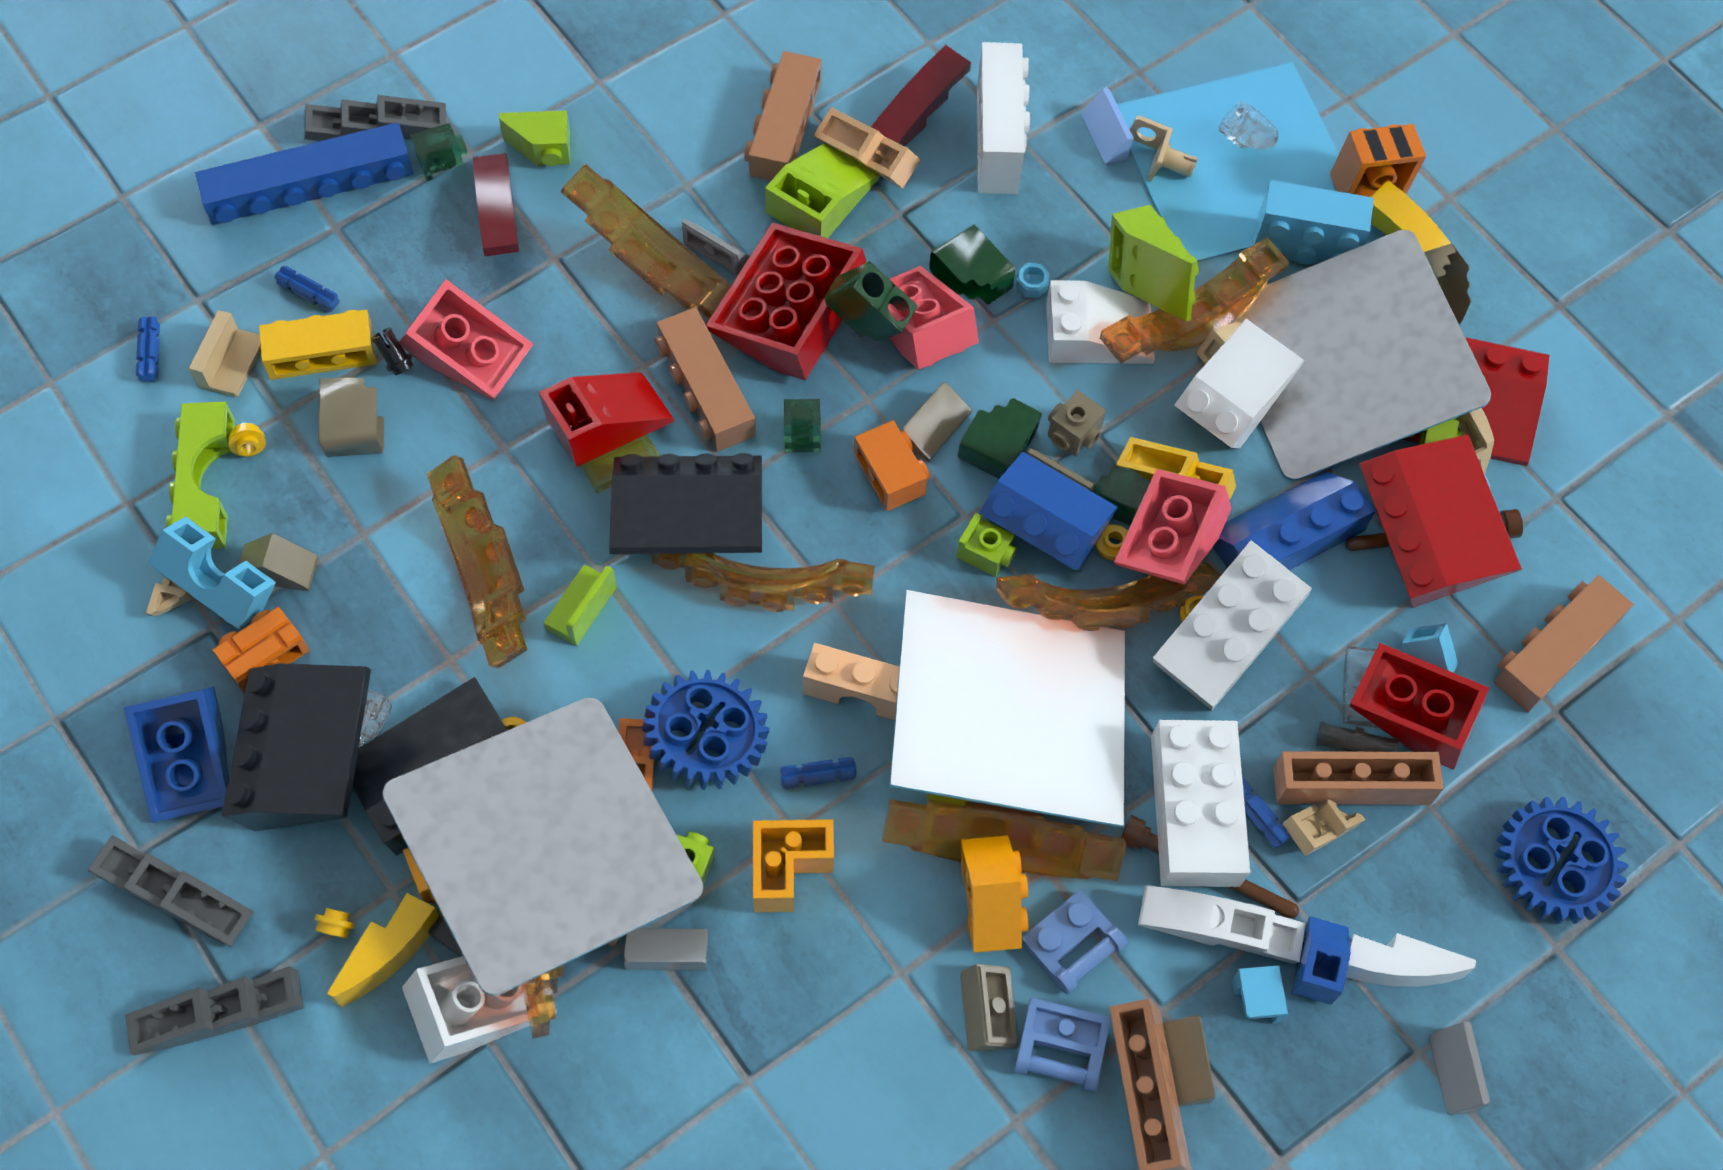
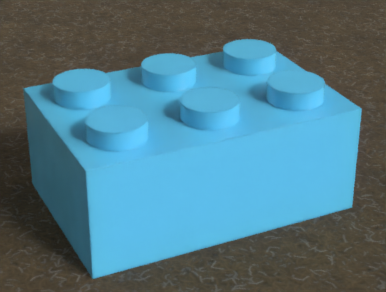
(1312, 221)

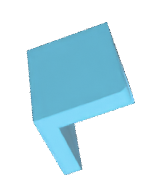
(1432, 645)
(1261, 992)

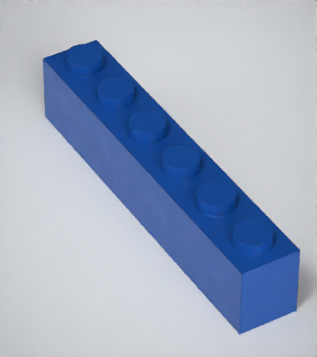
(304, 173)

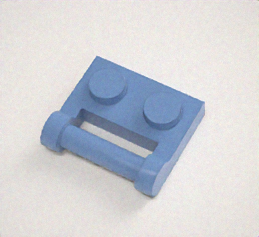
(1066, 930)
(1066, 1031)

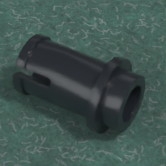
(393, 352)

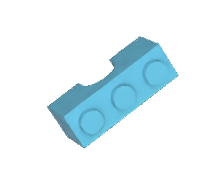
(185, 559)

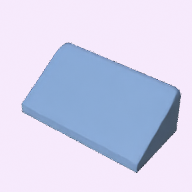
(1108, 128)

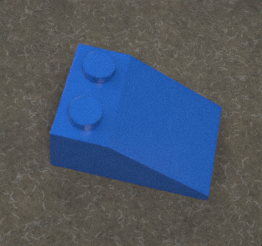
(180, 753)

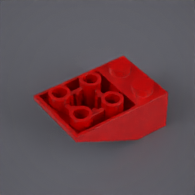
(602, 413)

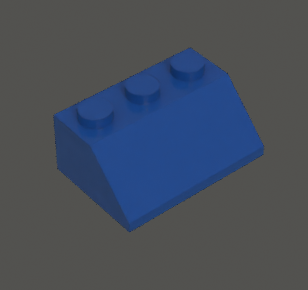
(1048, 510)

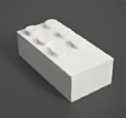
(1001, 117)
(1231, 625)
(1199, 803)

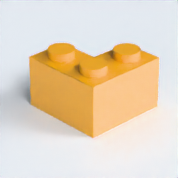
(787, 849)
(994, 893)

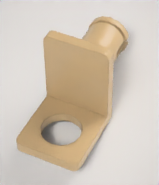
(1164, 154)

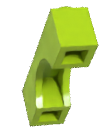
(201, 439)

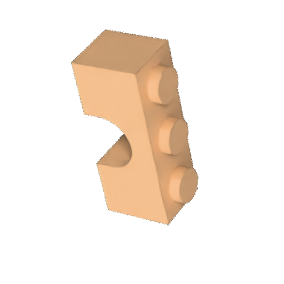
(840, 674)

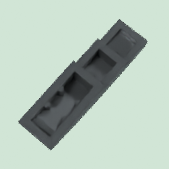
(356, 116)
(170, 891)
(213, 1012)

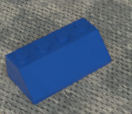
(1299, 521)

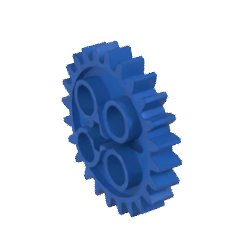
(674, 712)
(1593, 882)

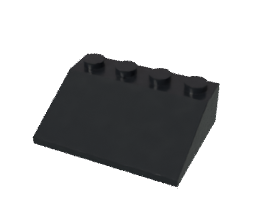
(686, 504)
(430, 734)
(296, 745)

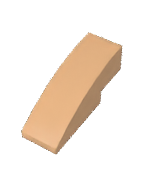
(867, 147)

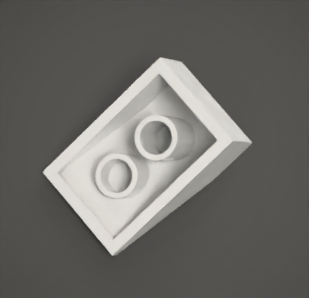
(1078, 315)
(1239, 384)
(456, 1013)

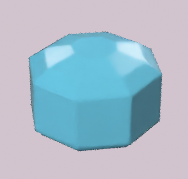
(1032, 280)

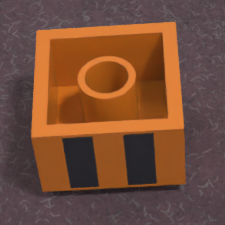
(1376, 156)

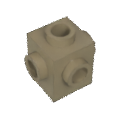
(1076, 423)

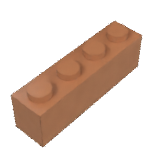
(784, 115)
(706, 380)
(1562, 643)
(1357, 778)
(1149, 1086)

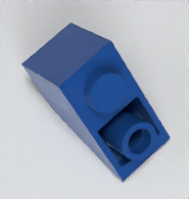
(1323, 961)

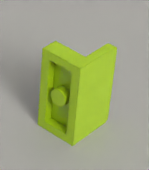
(581, 603)

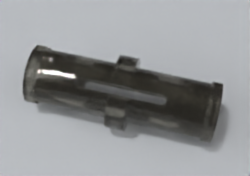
(1353, 740)

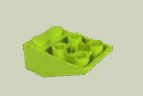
(818, 190)
(1152, 261)

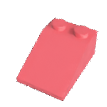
(941, 323)
(465, 341)
(1174, 526)

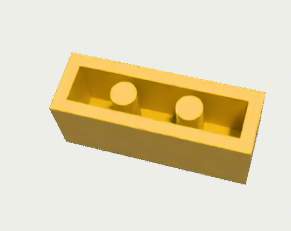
(317, 344)

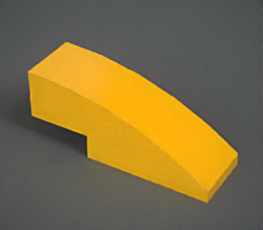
(1397, 212)
(1148, 456)
(383, 950)

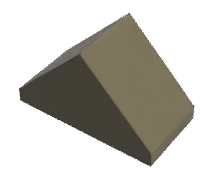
(281, 561)

